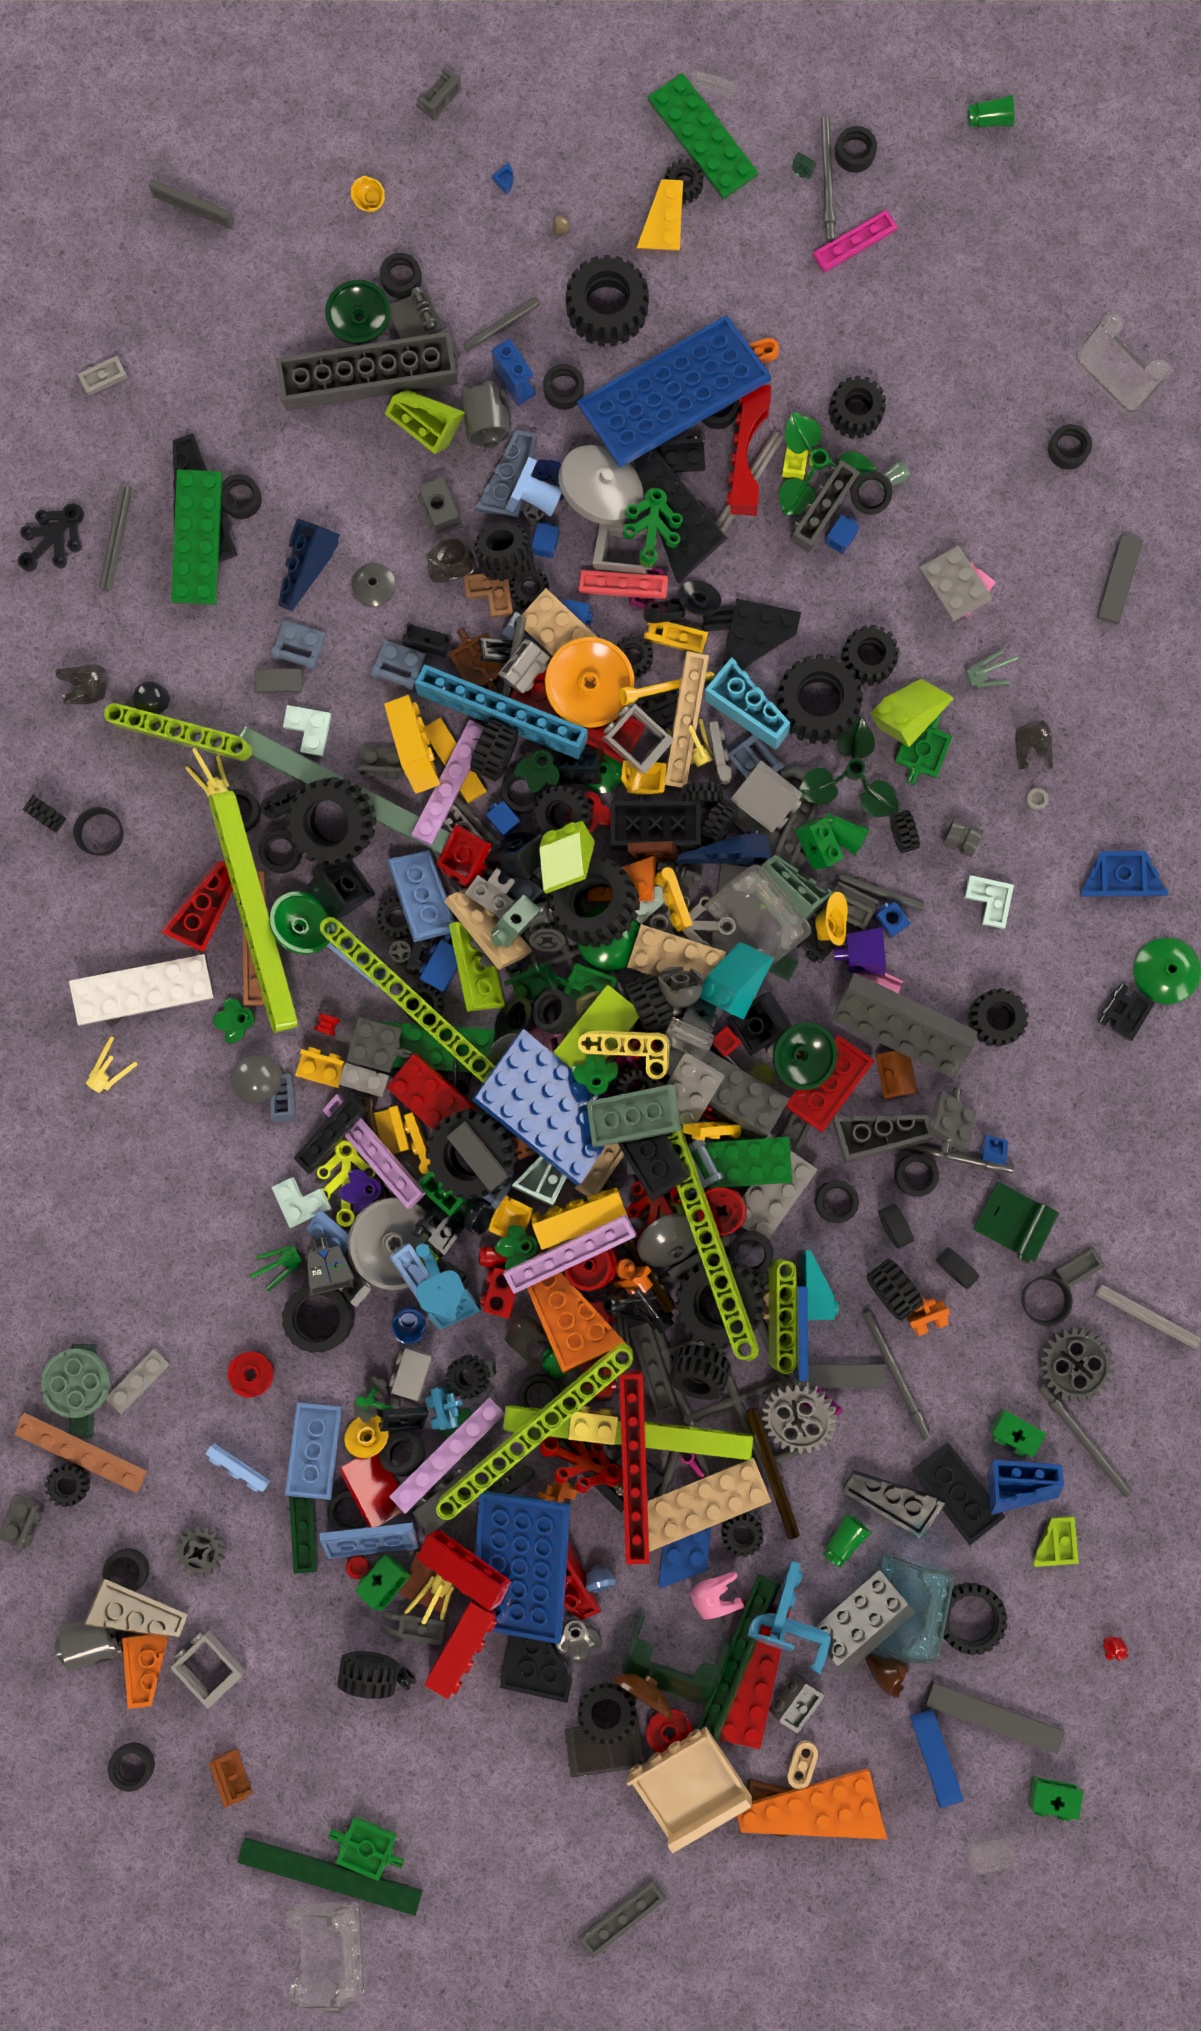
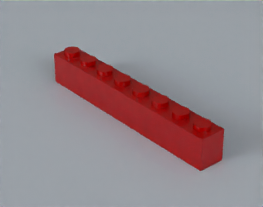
(634, 1467)

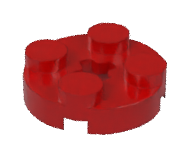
(238, 1378)
(658, 1723)

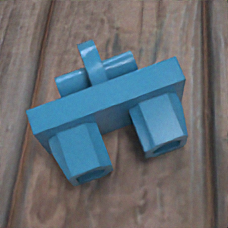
(445, 1408)

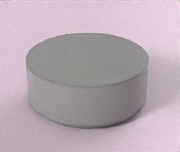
(1036, 799)

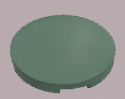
(75, 1383)

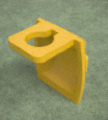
(644, 784)
(510, 1213)

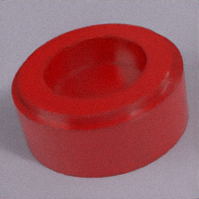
(357, 1566)

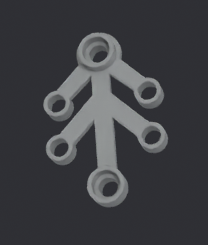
(697, 925)

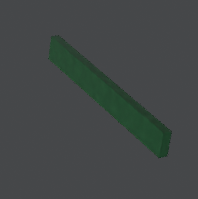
(737, 1657)
(329, 1876)

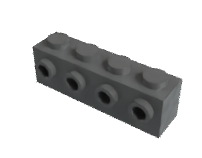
(827, 501)

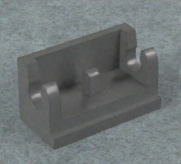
(440, 94)

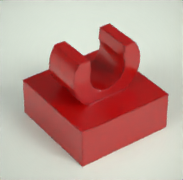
(725, 1042)

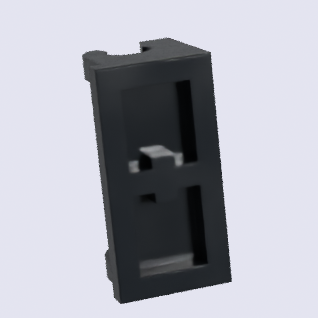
(427, 640)

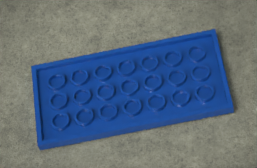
(673, 391)

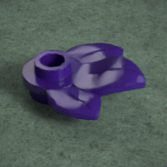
(357, 1190)

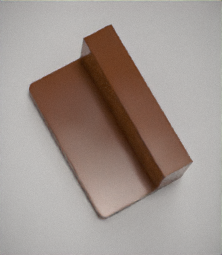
(896, 1074)

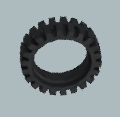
(998, 1627)

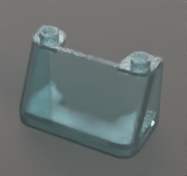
(929, 1594)

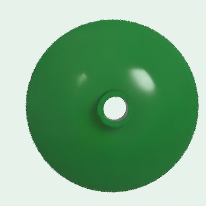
(300, 911)
(612, 956)
(1152, 971)

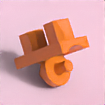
(632, 1277)
(926, 1313)
(558, 1492)

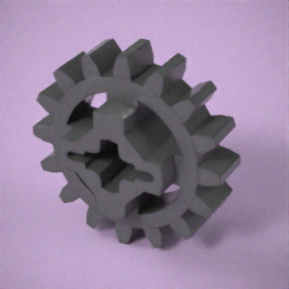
(204, 1559)

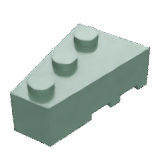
(800, 891)

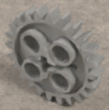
(780, 1421)

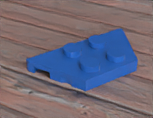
(1123, 876)
(684, 1558)

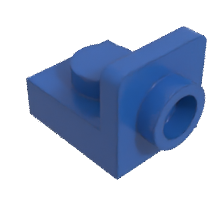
(994, 1149)

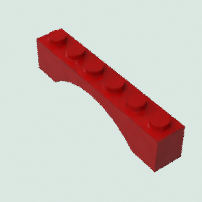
(745, 489)

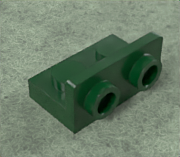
(532, 982)

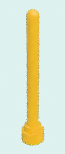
(629, 695)

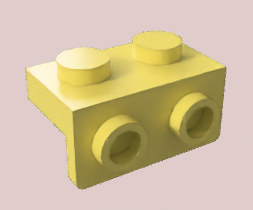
(593, 1425)

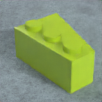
(425, 419)

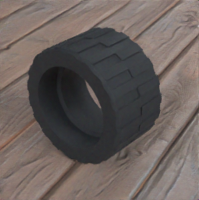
(310, 1344)

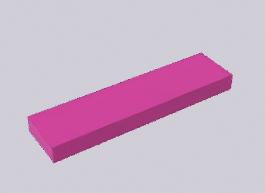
(855, 241)

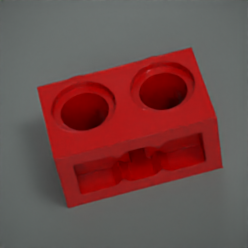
(495, 1290)

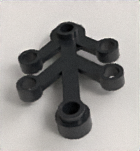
(54, 535)

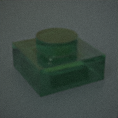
(803, 166)
(784, 968)

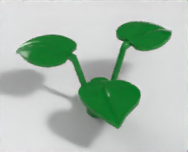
(802, 434)

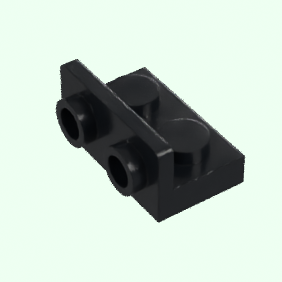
(684, 454)
(581, 770)
(816, 949)

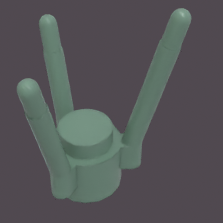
(977, 674)

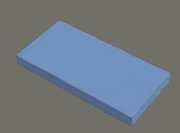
(421, 895)
(313, 1451)
(369, 1540)

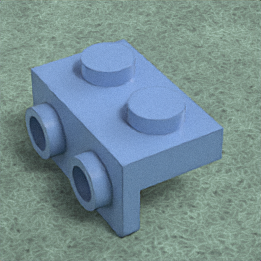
(324, 1227)

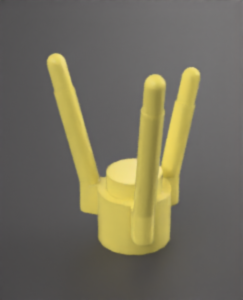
(701, 754)
(215, 785)
(98, 1078)
(439, 1588)

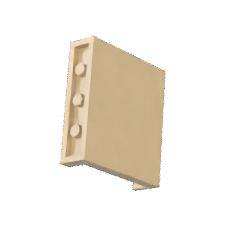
(690, 1788)

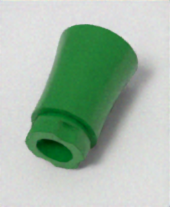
(992, 113)
(847, 834)
(846, 1540)

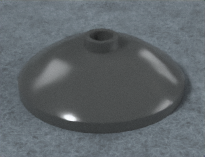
(667, 1241)

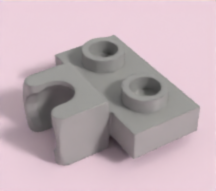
(492, 893)

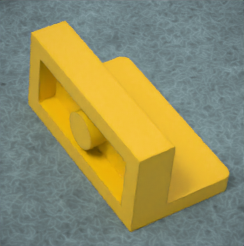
(392, 1130)

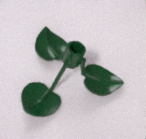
(820, 787)

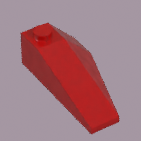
(577, 1597)

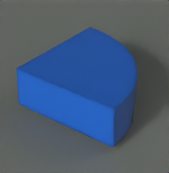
(504, 178)

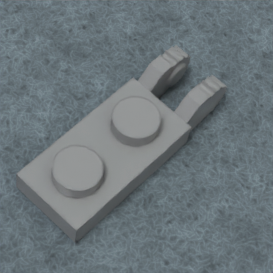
(720, 754)

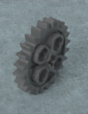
(1088, 1348)

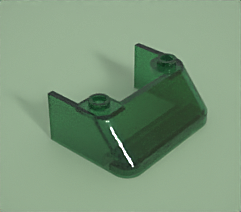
(672, 1681)

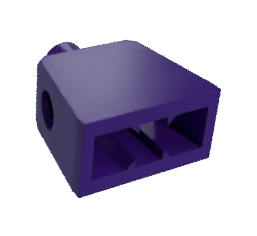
(864, 952)

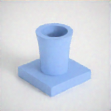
(534, 491)

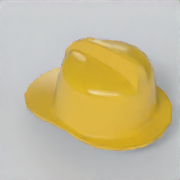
(832, 920)

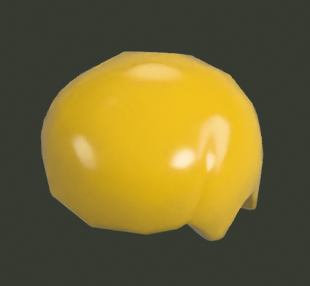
(367, 194)

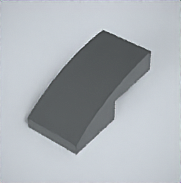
(278, 680)

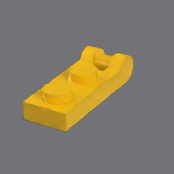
(677, 636)
(673, 899)
(711, 1130)
(419, 1142)

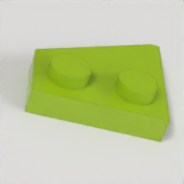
(1057, 1543)

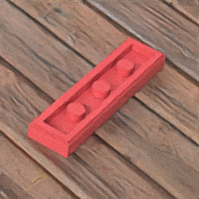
(623, 584)

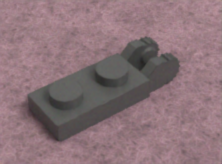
(413, 1629)

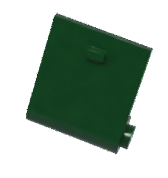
(1018, 1222)

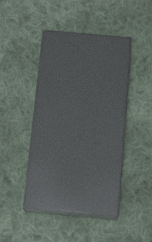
(1079, 1267)

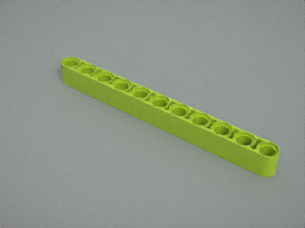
(253, 911)
(405, 996)
(708, 1250)
(658, 1435)
(530, 1441)

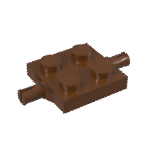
(469, 665)

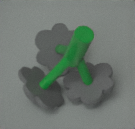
(366, 1406)

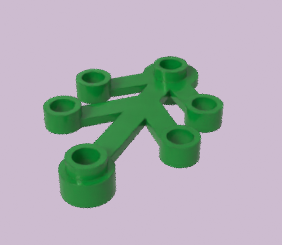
(653, 523)

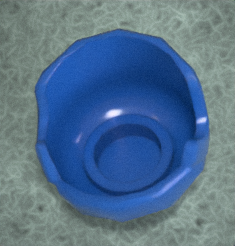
(408, 1325)

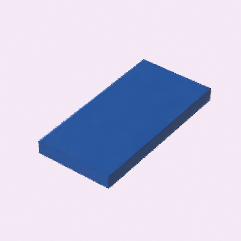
(801, 1368)

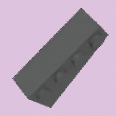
(872, 1136)

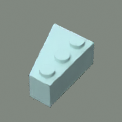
(541, 1181)

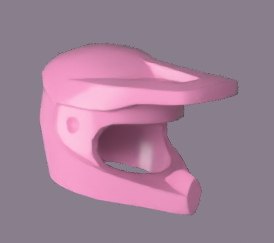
(706, 1597)

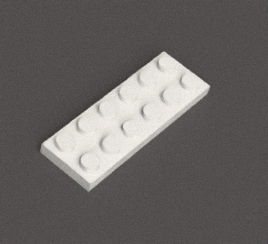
(141, 989)

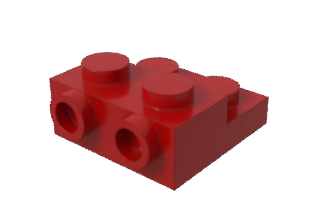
(464, 856)

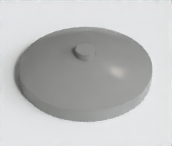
(598, 486)
(378, 1234)

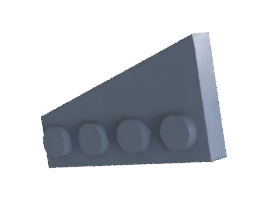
(506, 476)

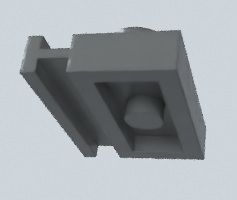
(859, 906)

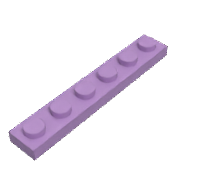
(451, 783)
(380, 1159)
(570, 1253)
(447, 1455)

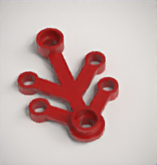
(654, 1207)
(583, 1464)

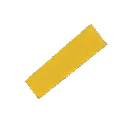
(444, 745)

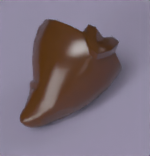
(888, 1673)

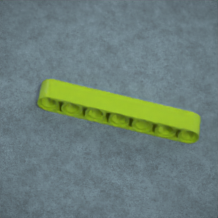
(169, 726)

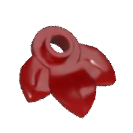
(600, 813)

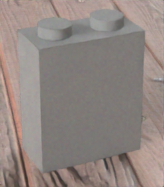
(767, 797)

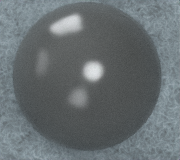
(256, 1079)

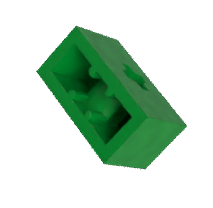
(819, 843)
(443, 1199)
(1030, 1436)
(382, 1582)
(1045, 1790)

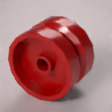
(597, 1276)

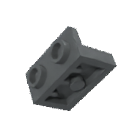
(380, 761)
(21, 1521)
(796, 1703)

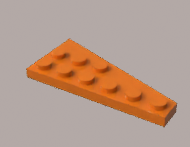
(570, 1322)
(826, 1808)

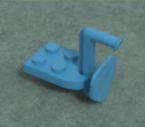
(443, 1293)
(781, 1625)

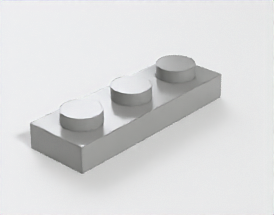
(138, 1381)

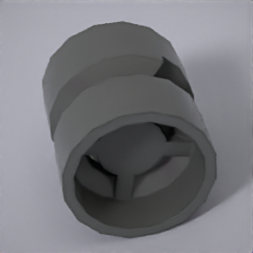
(962, 837)

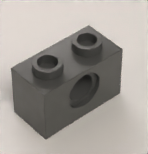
(435, 492)

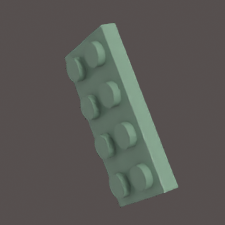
(633, 1116)

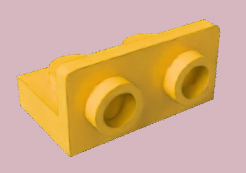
(320, 1067)

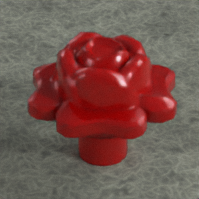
(1115, 1648)

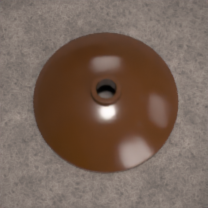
(644, 1690)

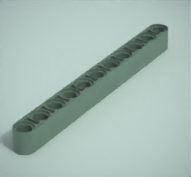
(307, 771)

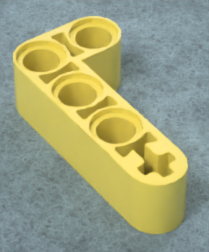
(624, 1048)

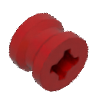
(326, 1024)

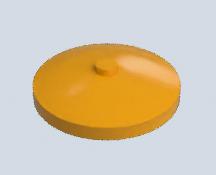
(586, 681)

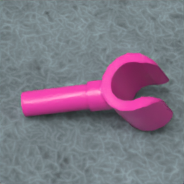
(692, 1463)

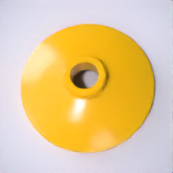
(359, 1432)

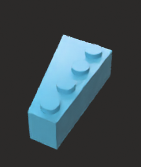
(745, 704)

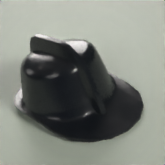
(515, 1017)

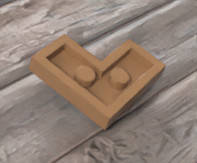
(498, 592)

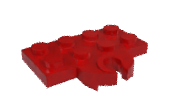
(822, 1103)

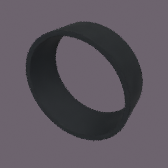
(83, 818)
(1068, 1301)

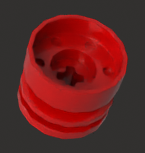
(735, 1208)

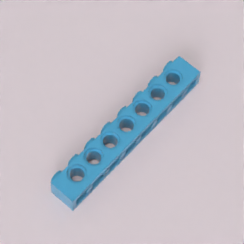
(489, 706)

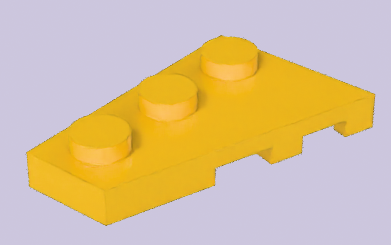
(664, 219)

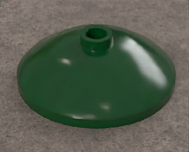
(354, 300)
(816, 1059)

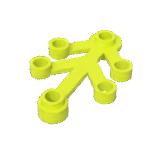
(342, 1177)

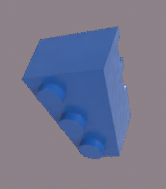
(1022, 1484)

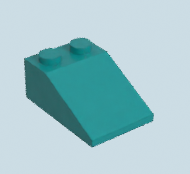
(736, 980)
(820, 1297)

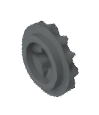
(547, 944)

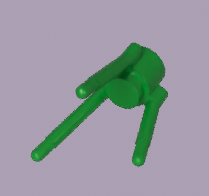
(289, 1258)

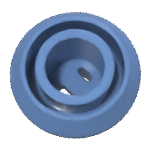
(599, 1579)

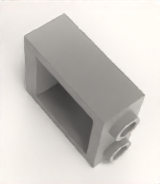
(602, 547)
(657, 750)
(193, 1683)

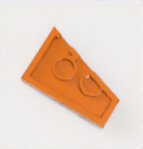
(642, 875)
(142, 1666)

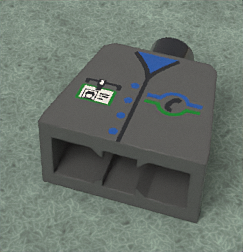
(327, 1268)

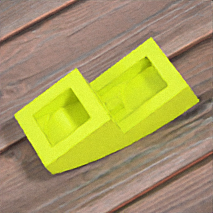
(794, 464)

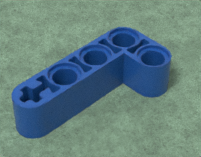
(936, 1759)

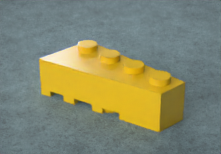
(412, 743)
(577, 1218)

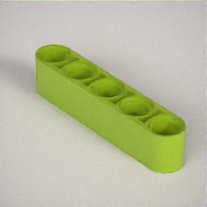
(788, 1324)

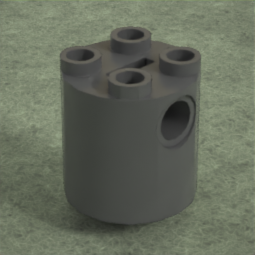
(485, 414)
(86, 1645)

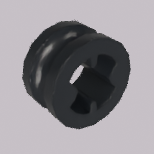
(406, 1678)

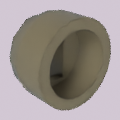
(560, 225)

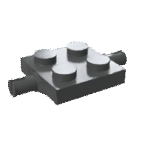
(374, 1045)
(952, 1121)

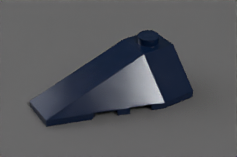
(310, 553)
(743, 849)

